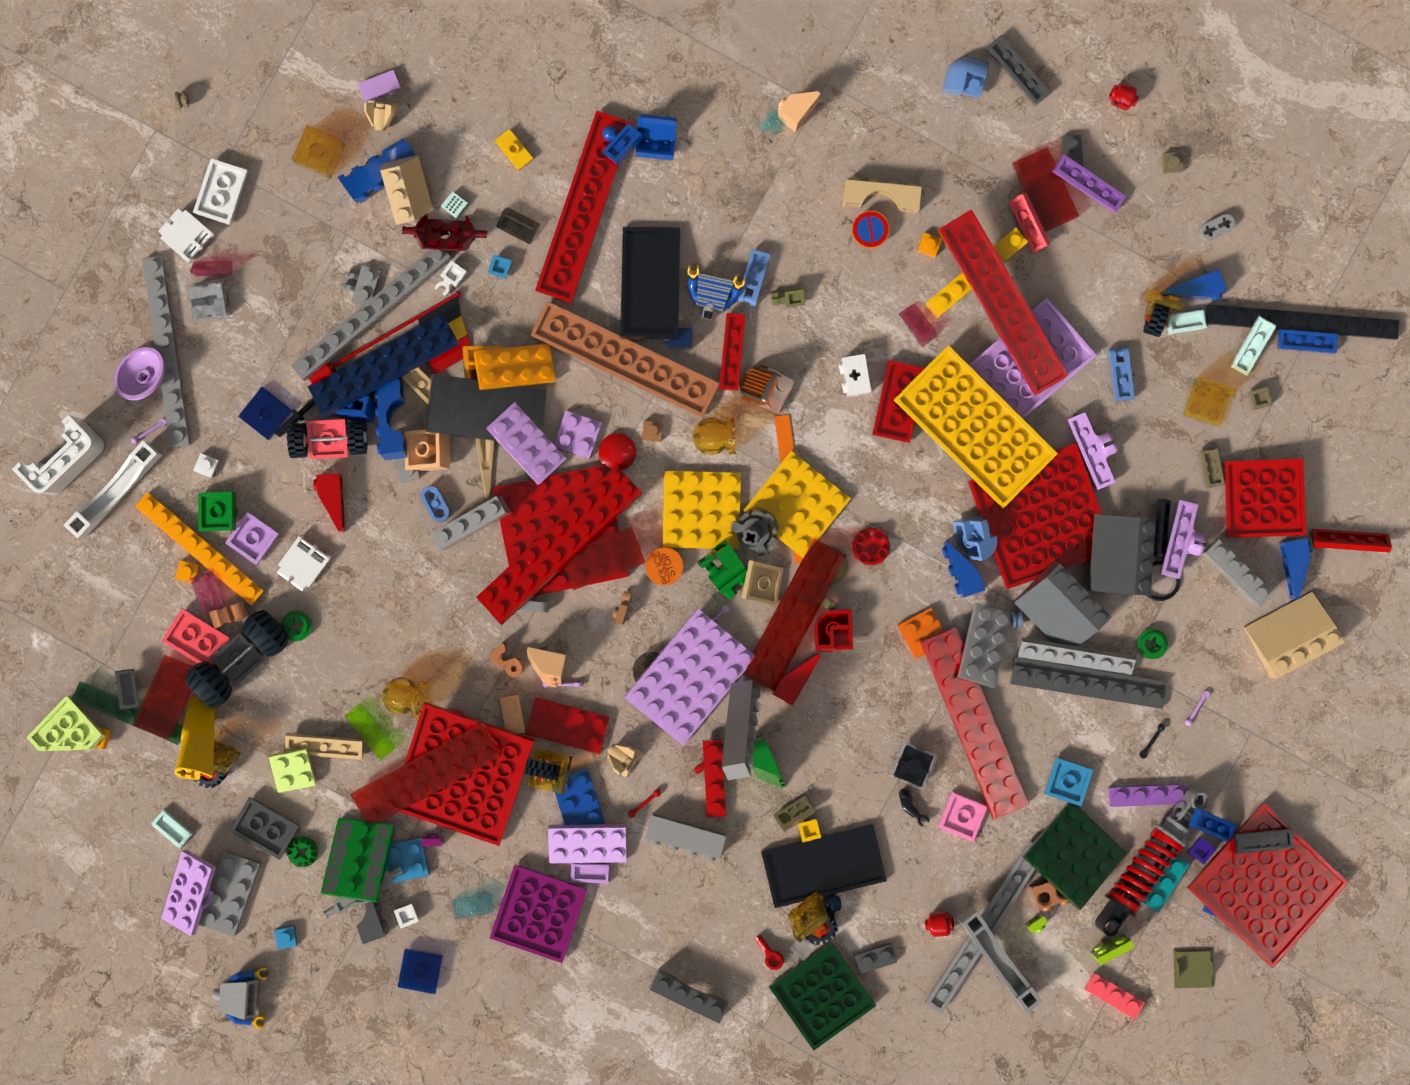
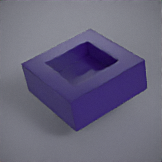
(1201, 850)

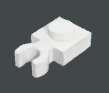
(452, 275)

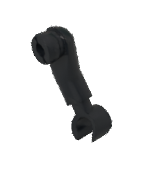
(907, 806)

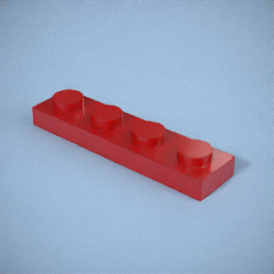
(732, 351)
(1351, 540)
(714, 778)

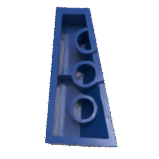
(368, 178)

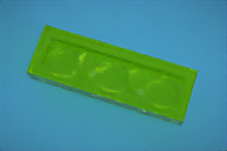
(370, 732)

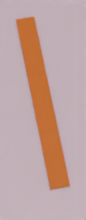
(785, 446)

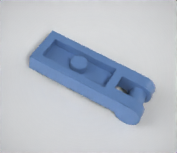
(754, 276)
(1121, 374)

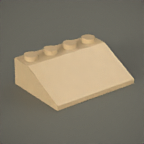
(1293, 635)

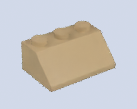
(406, 189)

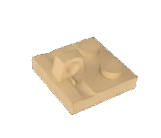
(762, 583)

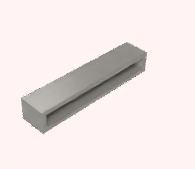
(740, 730)

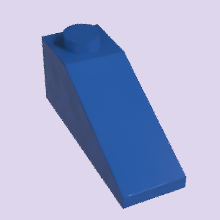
(1203, 287)
(1295, 561)

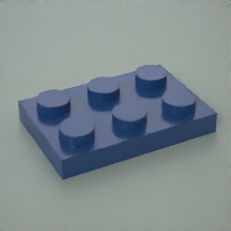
(580, 801)

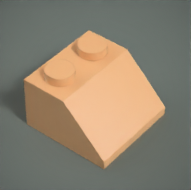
(796, 108)
(427, 451)
(548, 665)

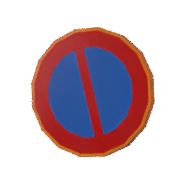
(870, 229)

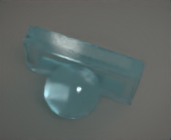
(472, 906)

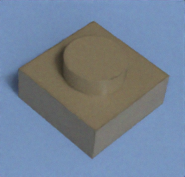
(1172, 162)
(1260, 398)

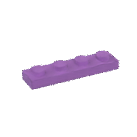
(1089, 183)
(1146, 795)

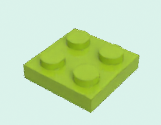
(1117, 946)

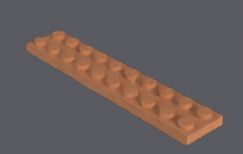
(624, 359)

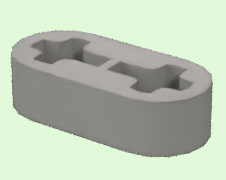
(1218, 231)
(536, 606)

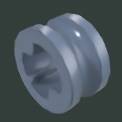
(1017, 619)

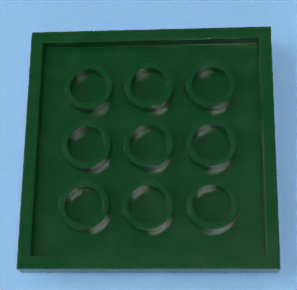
(1074, 855)
(822, 996)

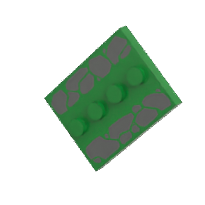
(357, 860)

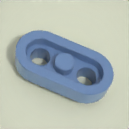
(435, 504)

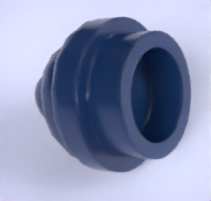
(832, 903)

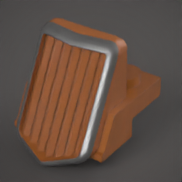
(765, 388)

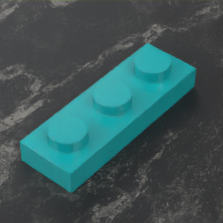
(1166, 883)

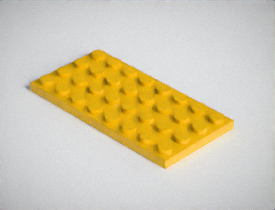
(975, 427)

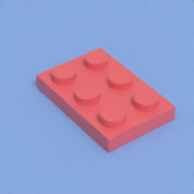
(194, 637)

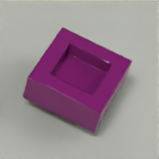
(432, 839)

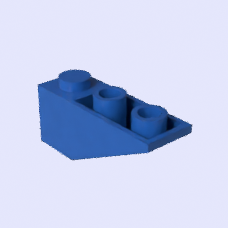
(966, 575)

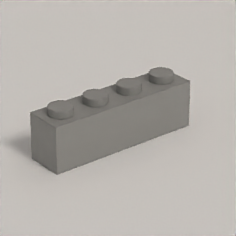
(471, 523)
(1237, 573)
(685, 836)

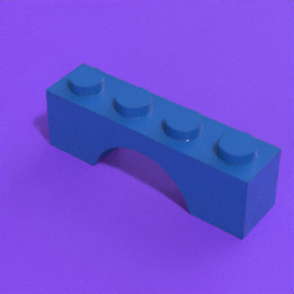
(392, 443)

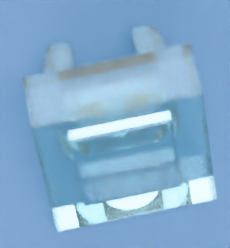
(771, 123)

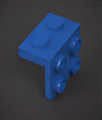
(658, 137)

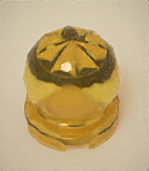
(714, 436)
(404, 696)

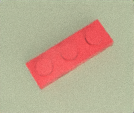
(1029, 222)
(1114, 995)

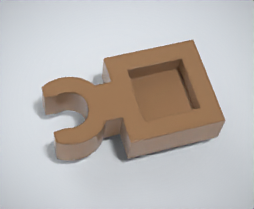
(620, 612)

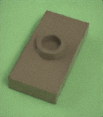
(1211, 468)
(794, 813)

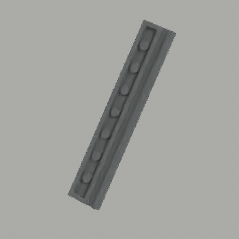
(1088, 682)

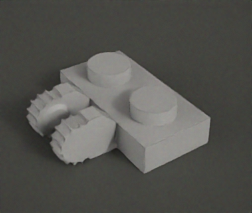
(366, 284)

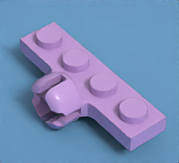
(1093, 449)
(1182, 540)

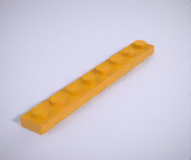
(200, 548)

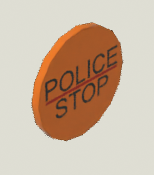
(664, 566)

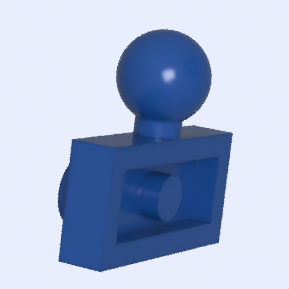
(621, 143)

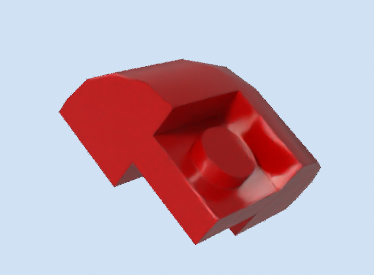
(834, 631)

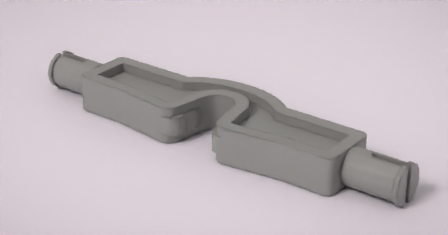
(344, 904)

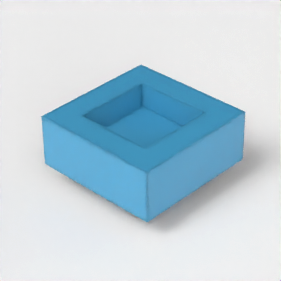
(500, 267)
(286, 937)

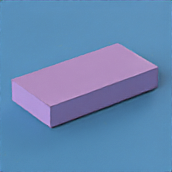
(379, 85)
(590, 872)

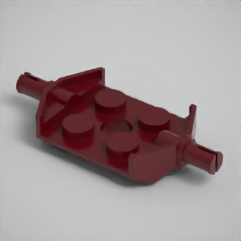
(429, 233)

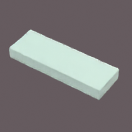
(1253, 345)

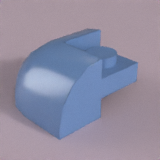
(966, 77)
(975, 538)

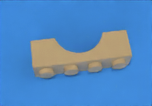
(905, 196)

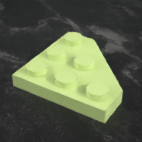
(66, 729)

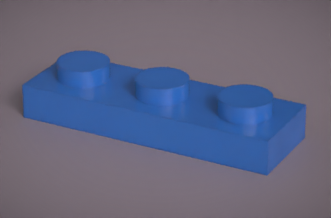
(1307, 341)
(1212, 824)

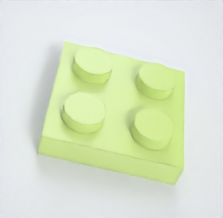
(292, 770)

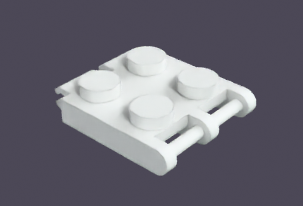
(185, 234)
(302, 563)

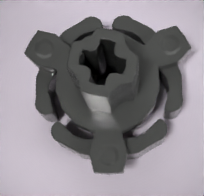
(756, 530)

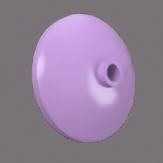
(139, 373)

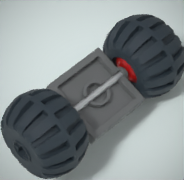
(236, 658)

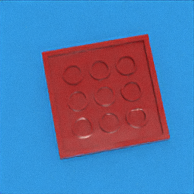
(1265, 498)

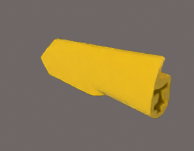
(197, 743)

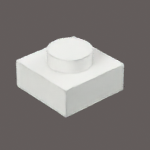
(206, 465)
(406, 915)

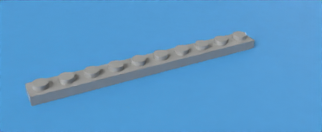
(370, 312)
(166, 345)
(993, 916)

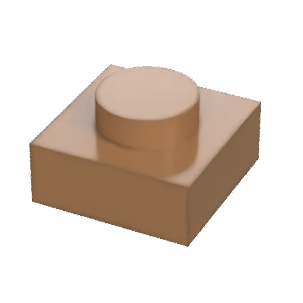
(652, 431)

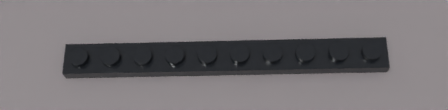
(1304, 321)

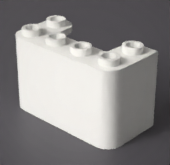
(80, 450)

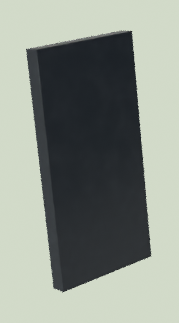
(650, 283)
(464, 410)
(824, 865)

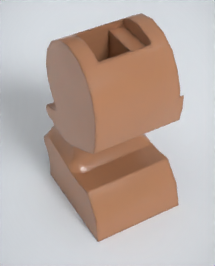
(228, 614)
(512, 666)

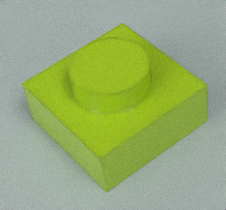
(1037, 923)

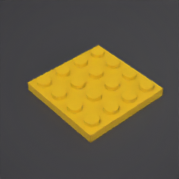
(800, 502)
(700, 509)

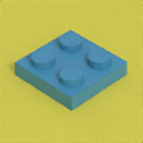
(1068, 781)
(410, 857)

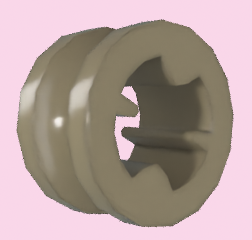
(181, 99)

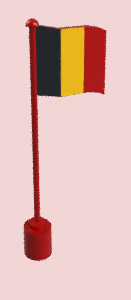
(451, 310)

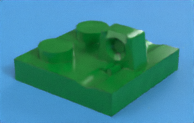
(217, 511)

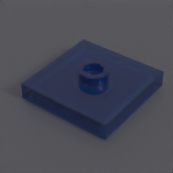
(265, 413)
(420, 971)

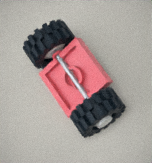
(327, 438)

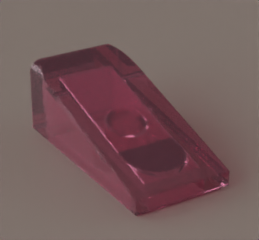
(918, 325)

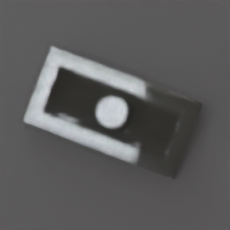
(518, 225)

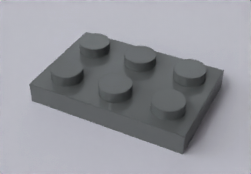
(264, 828)

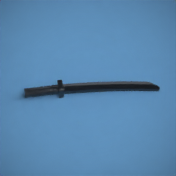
(297, 415)

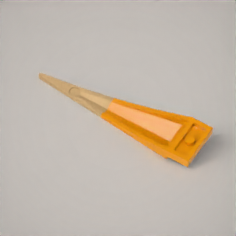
(484, 447)

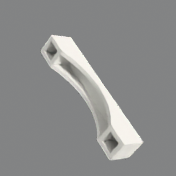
(94, 511)

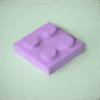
(577, 434)
(252, 538)

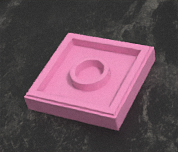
(962, 816)

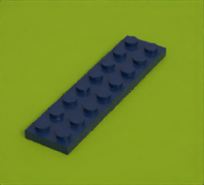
(383, 365)

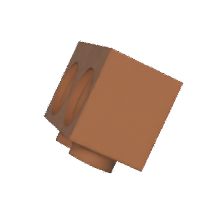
(1053, 897)

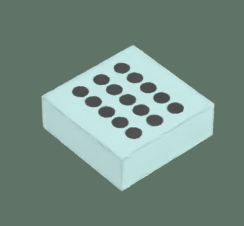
(454, 205)

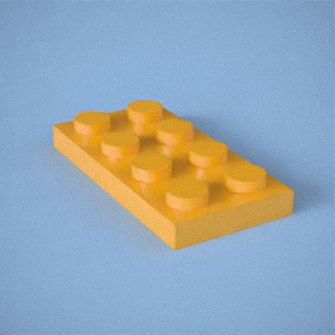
(514, 366)

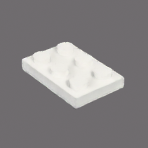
(220, 191)

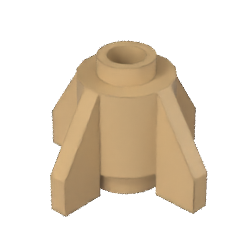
(380, 113)
(623, 758)

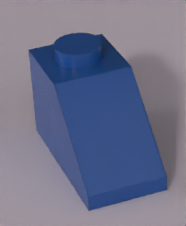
(359, 410)

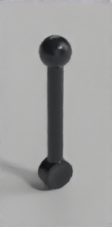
(1143, 754)

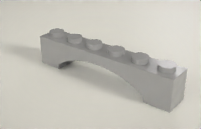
(998, 959)

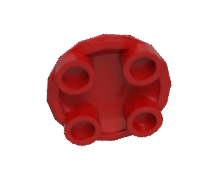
(617, 451)
(871, 546)

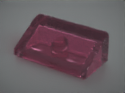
(211, 268)
(207, 592)

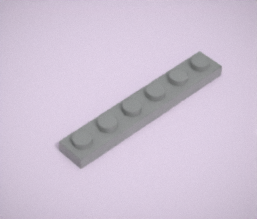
(1076, 656)

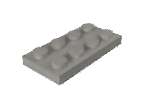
(984, 645)
(231, 893)

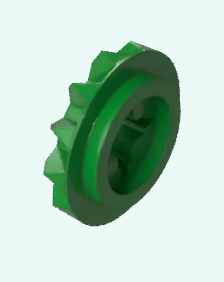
(300, 617)
(1160, 640)
(311, 853)

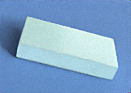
(1186, 322)
(172, 828)

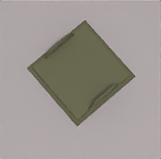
(1193, 968)

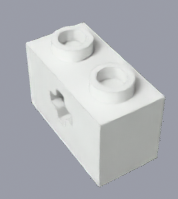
(859, 365)

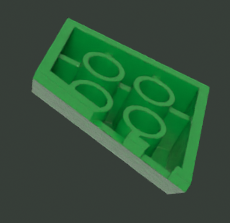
(765, 765)

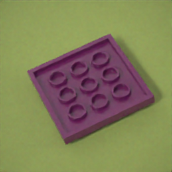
(538, 913)

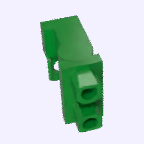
(729, 574)

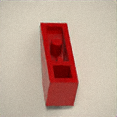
(330, 491)
(794, 681)

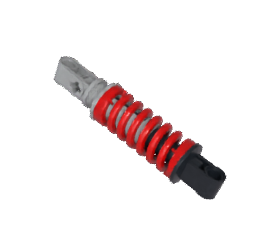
(1158, 851)

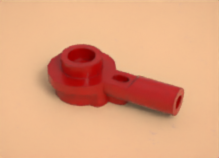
(774, 959)

